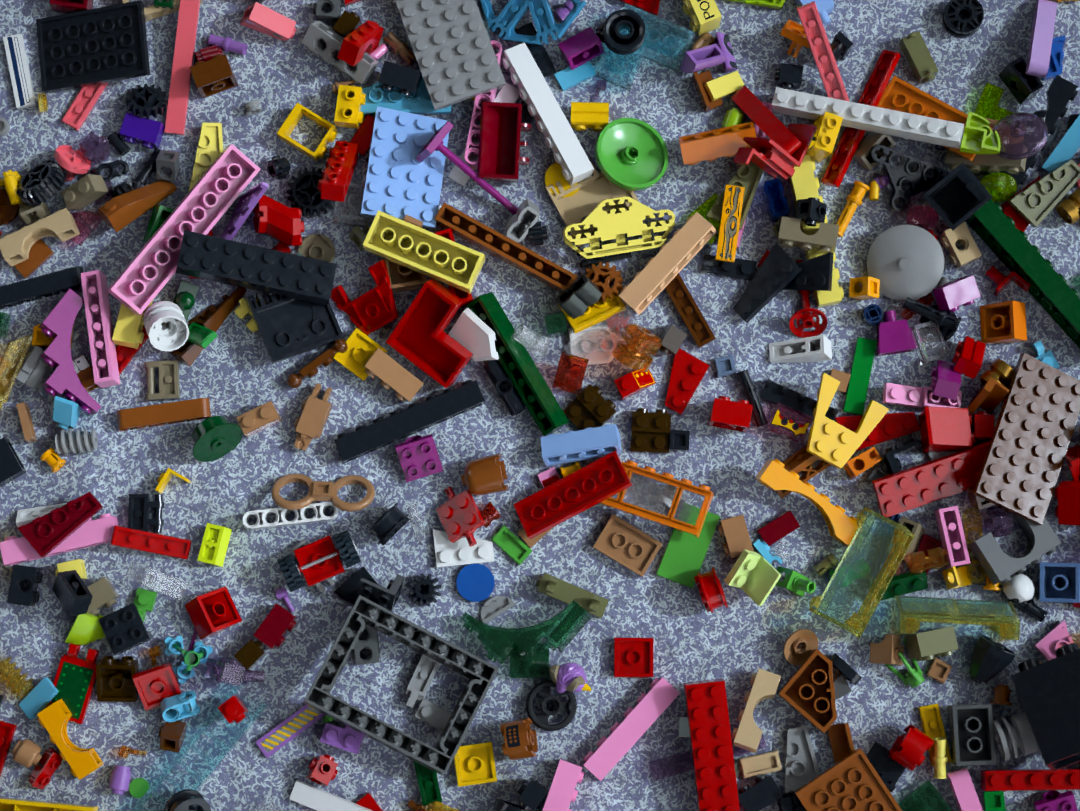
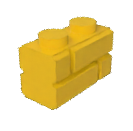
(589, 115)

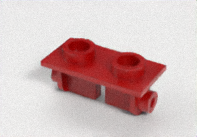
(41, 776)

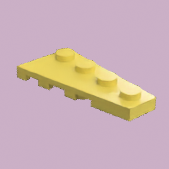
(208, 149)

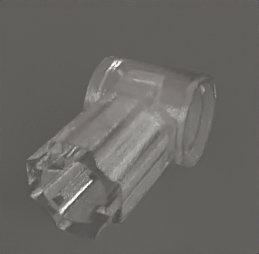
(536, 343)

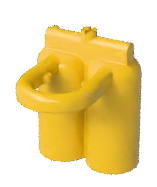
(10, 182)

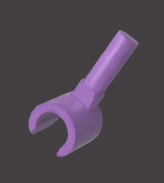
(282, 593)

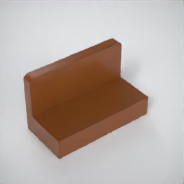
(699, 81)
(988, 396)
(840, 741)

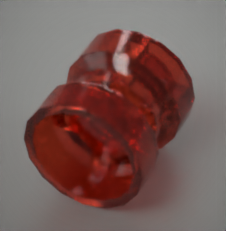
(489, 514)

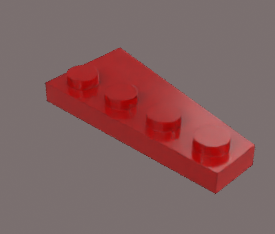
(890, 427)

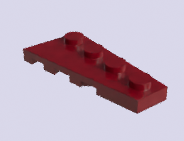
(53, 528)

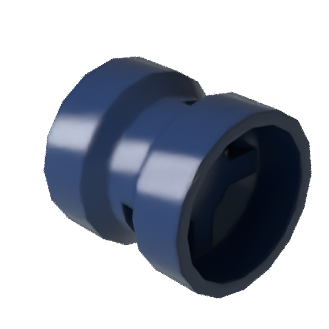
(869, 317)

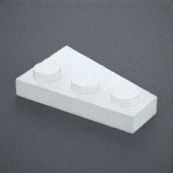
(460, 552)

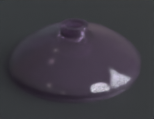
(1021, 135)

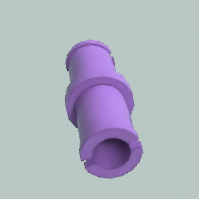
(227, 44)

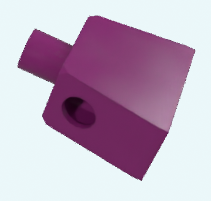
(894, 336)

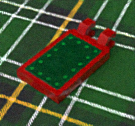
(76, 681)

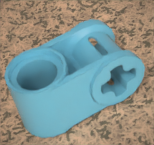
(180, 706)

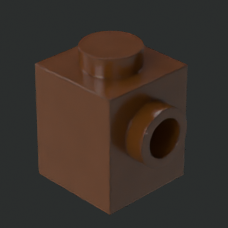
(172, 736)

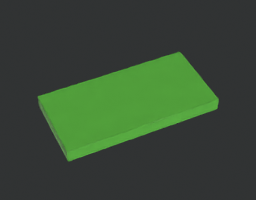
(686, 553)

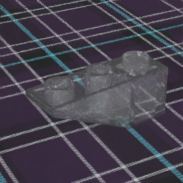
(156, 580)

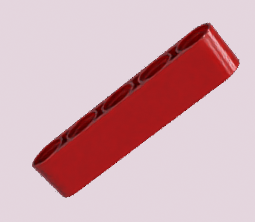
(766, 120)

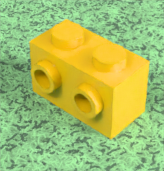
(348, 106)

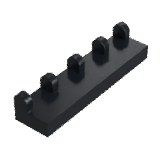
(777, 393)

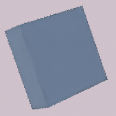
(724, 366)

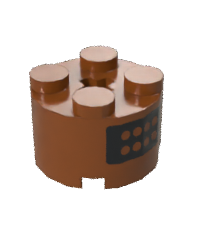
(519, 739)

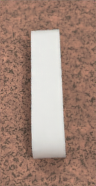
(281, 513)

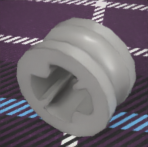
(253, 107)

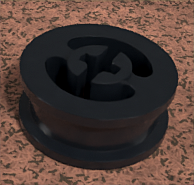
(185, 800)

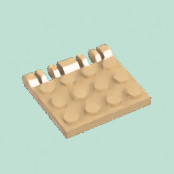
(580, 205)

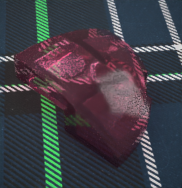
(86, 223)

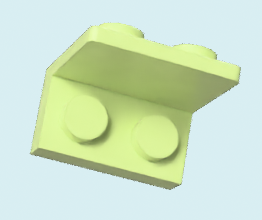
(753, 576)

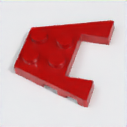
(374, 307)

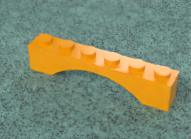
(776, 477)

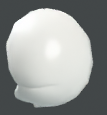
(1019, 587)

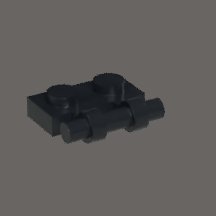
(139, 512)

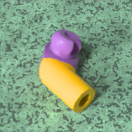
(876, 185)

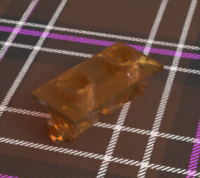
(918, 562)

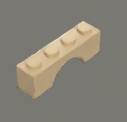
(16, 246)
(764, 687)

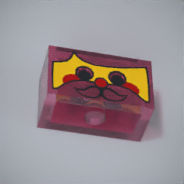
(790, 422)

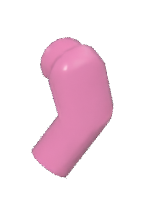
(378, 52)

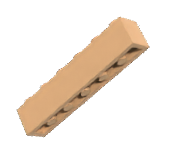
(667, 263)

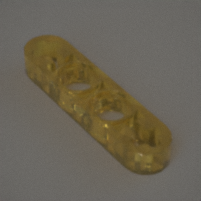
(967, 522)

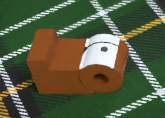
(84, 372)

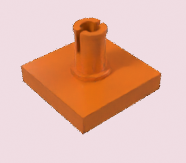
(795, 32)

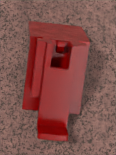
(772, 157)

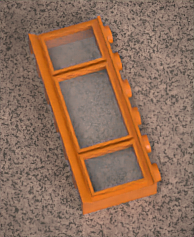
(663, 499)

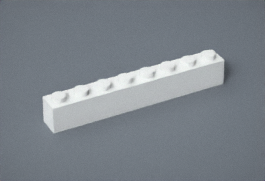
(547, 113)

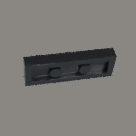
(537, 51)

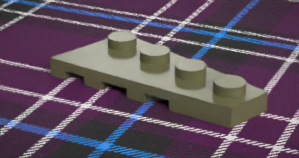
(746, 176)
(1042, 196)

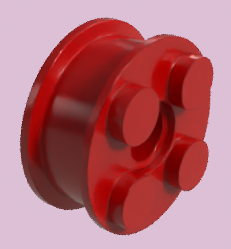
(711, 590)

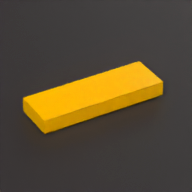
(933, 726)

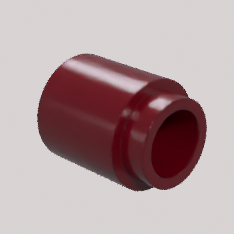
(207, 53)

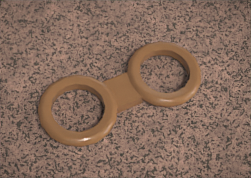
(323, 492)

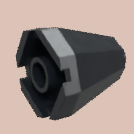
(988, 659)

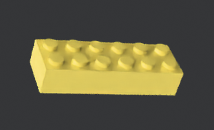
(424, 251)

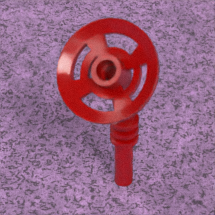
(807, 318)

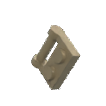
(168, 380)

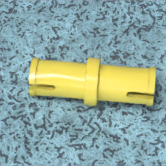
(939, 758)

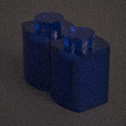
(773, 196)

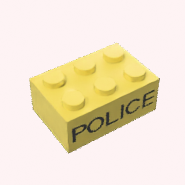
(703, 15)

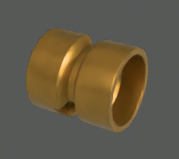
(1070, 208)
(999, 371)

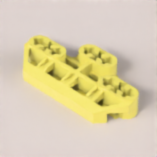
(615, 225)

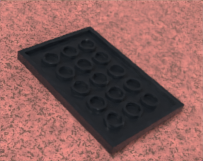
(93, 46)

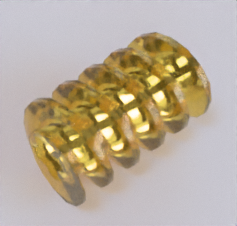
(14, 679)

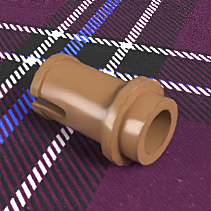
(335, 86)

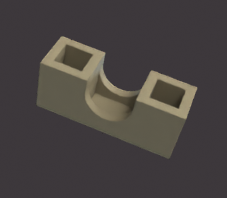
(823, 240)

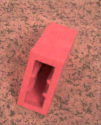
(268, 22)

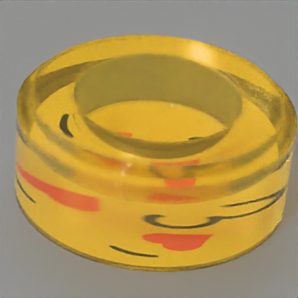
(43, 102)

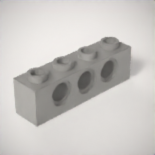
(314, 42)

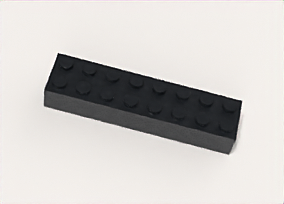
(256, 268)

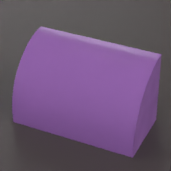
(702, 58)

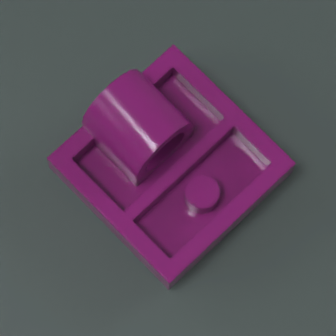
(419, 457)
(1056, 801)

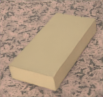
(760, 764)

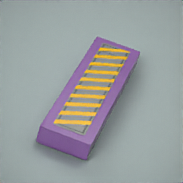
(288, 730)

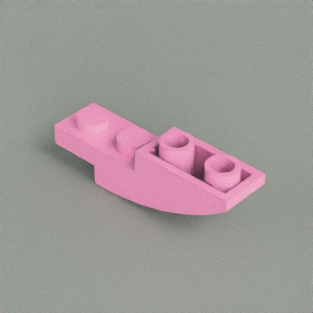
(917, 397)

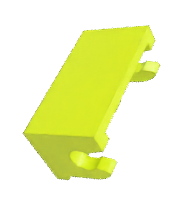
(214, 544)

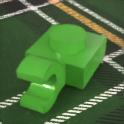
(145, 601)

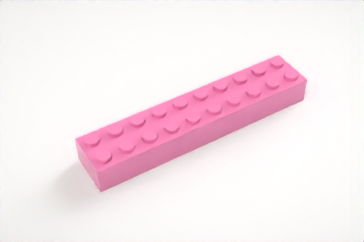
(195, 213)

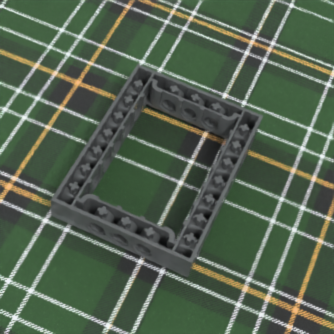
(476, 669)

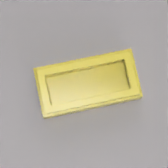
(724, 85)

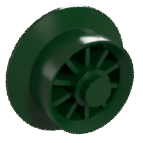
(215, 438)

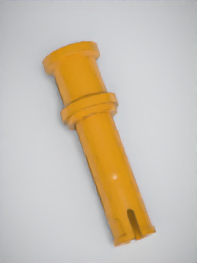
(853, 201)

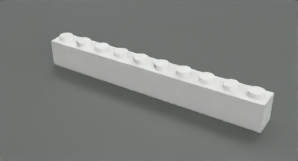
(870, 118)

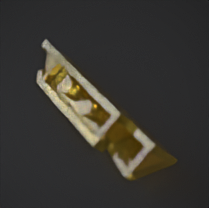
(11, 364)

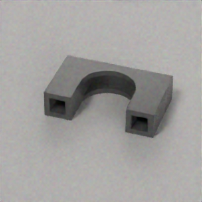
(999, 565)

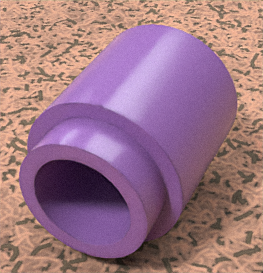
(120, 779)

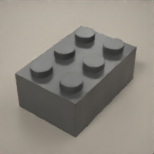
(971, 734)

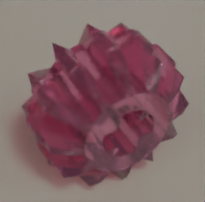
(922, 216)

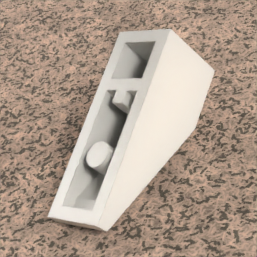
(801, 350)

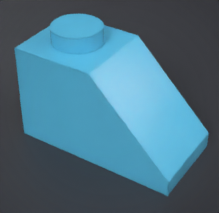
(66, 413)

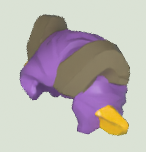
(569, 678)

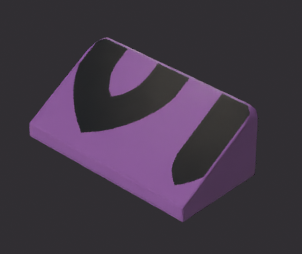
(723, 43)

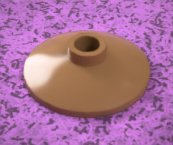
(806, 642)

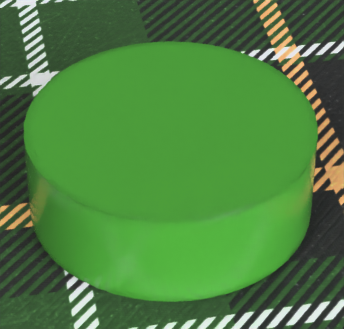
(139, 787)

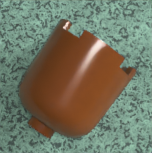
(485, 475)

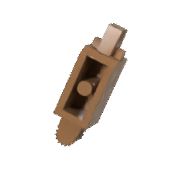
(313, 418)

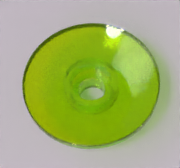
(1000, 186)

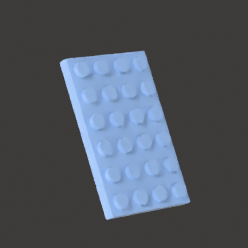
(394, 177)

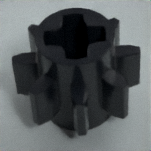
(278, 167)
(537, 233)

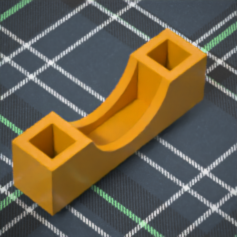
(55, 720)

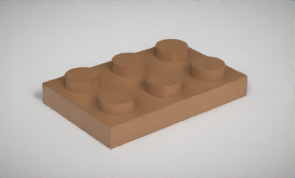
(627, 545)

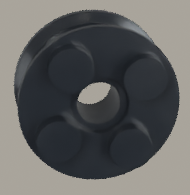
(627, 43)
(388, 525)

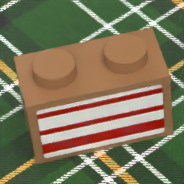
(259, 419)

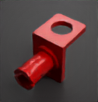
(1002, 281)

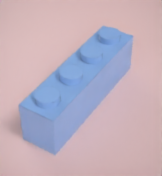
(580, 444)

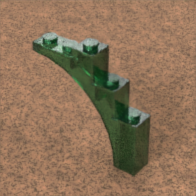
(556, 631)

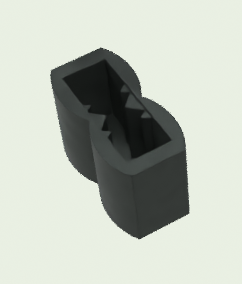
(579, 296)

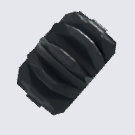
(418, 589)

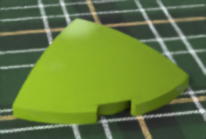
(979, 137)
(85, 630)

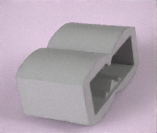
(526, 217)

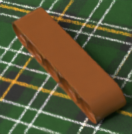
(163, 413)

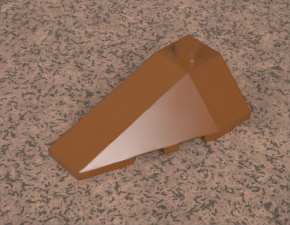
(129, 206)

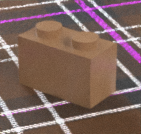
(735, 536)

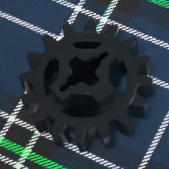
(146, 101)

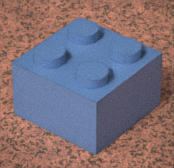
(1060, 582)

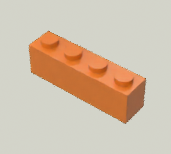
(715, 143)

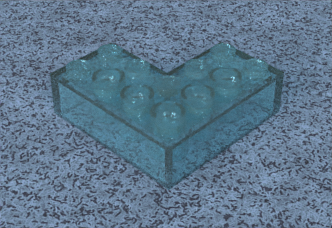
(663, 44)

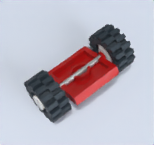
(319, 561)

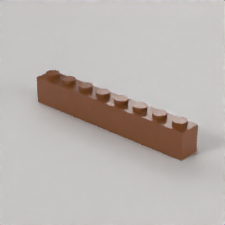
(504, 248)

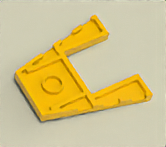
(831, 440)

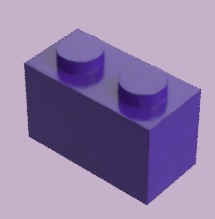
(142, 130)

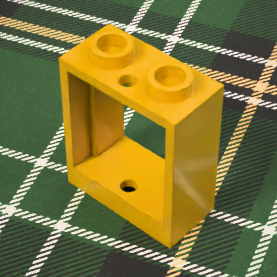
(291, 122)
(825, 136)

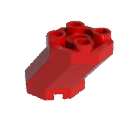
(278, 221)

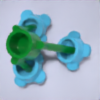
(190, 657)

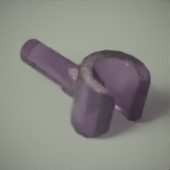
(600, 85)

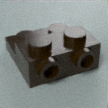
(590, 409)
(650, 431)
(116, 679)

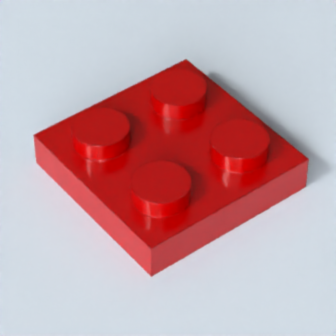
(633, 657)
(155, 685)

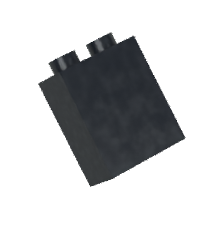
(1053, 704)

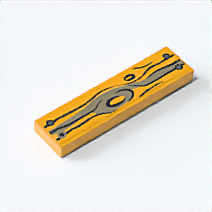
(729, 223)

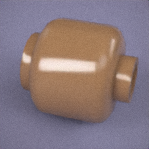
(27, 753)

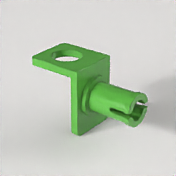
(796, 582)

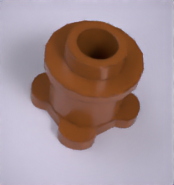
(1001, 695)

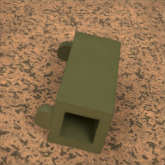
(919, 57)

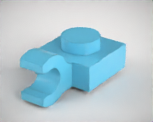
(1046, 357)
(763, 549)

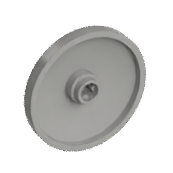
(906, 262)

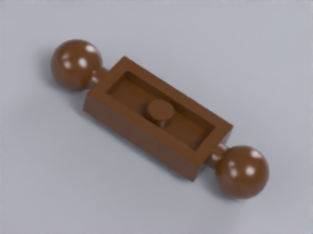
(295, 379)

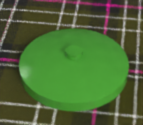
(631, 154)

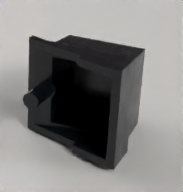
(957, 196)

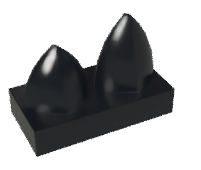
(841, 46)

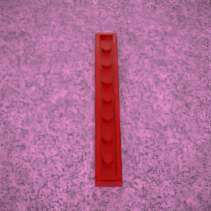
(851, 137)

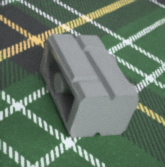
(34, 370)

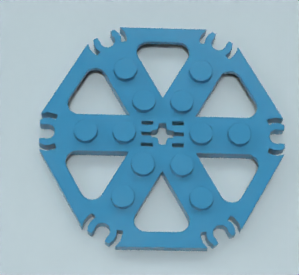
(541, 16)

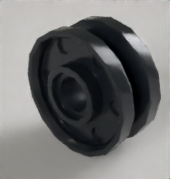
(963, 27)

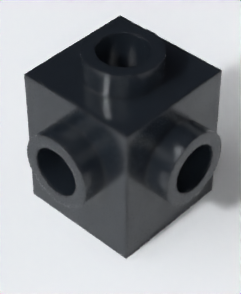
(810, 211)

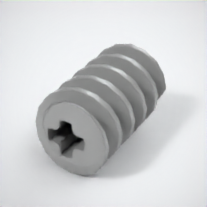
(76, 442)

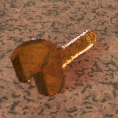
(153, 653)
(125, 750)

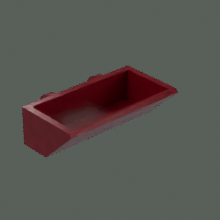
(501, 141)

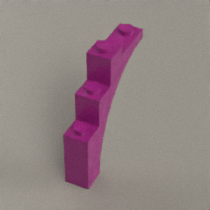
(58, 354)

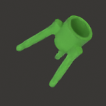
(913, 676)

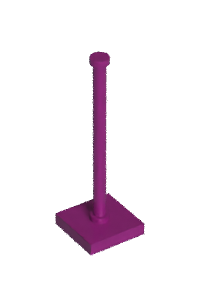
(436, 144)

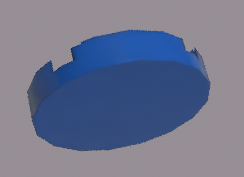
(475, 582)

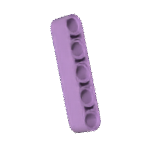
(1041, 38)

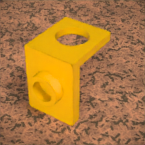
(165, 478)
(956, 577)

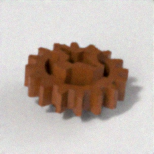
(608, 276)

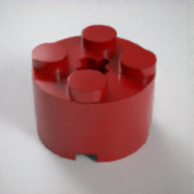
(910, 747)

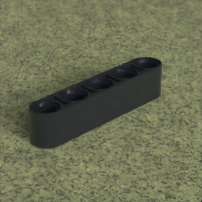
(40, 286)

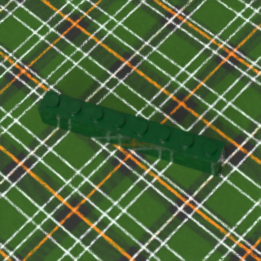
(520, 366)

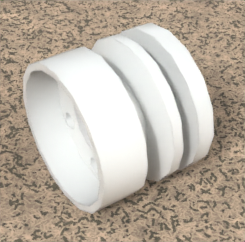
(166, 326)

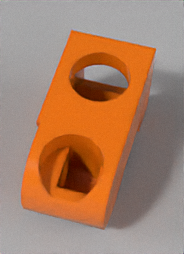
(862, 462)

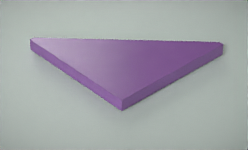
(243, 209)

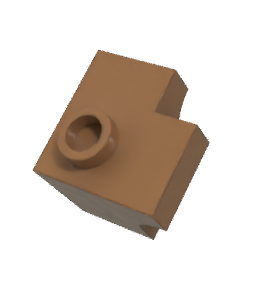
(887, 651)

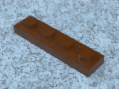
(689, 311)

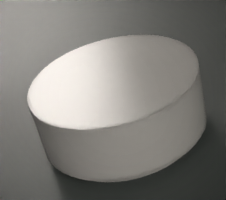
(4, 127)

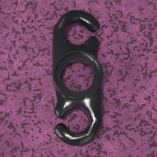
(113, 167)

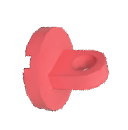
(72, 161)

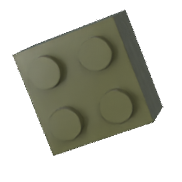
(930, 643)

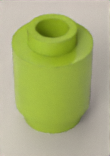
(732, 117)

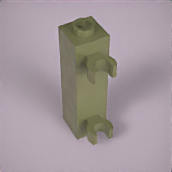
(568, 592)

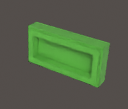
(511, 545)

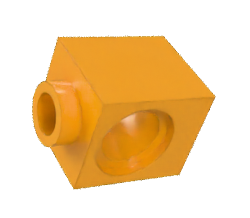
(864, 288)

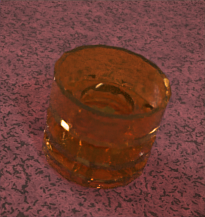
(637, 347)

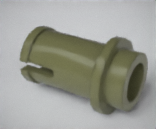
(825, 564)

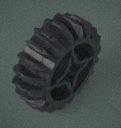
(40, 183)
(304, 191)

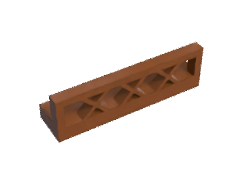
(802, 461)

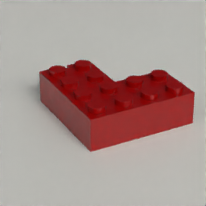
(422, 335)

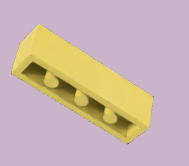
(129, 328)

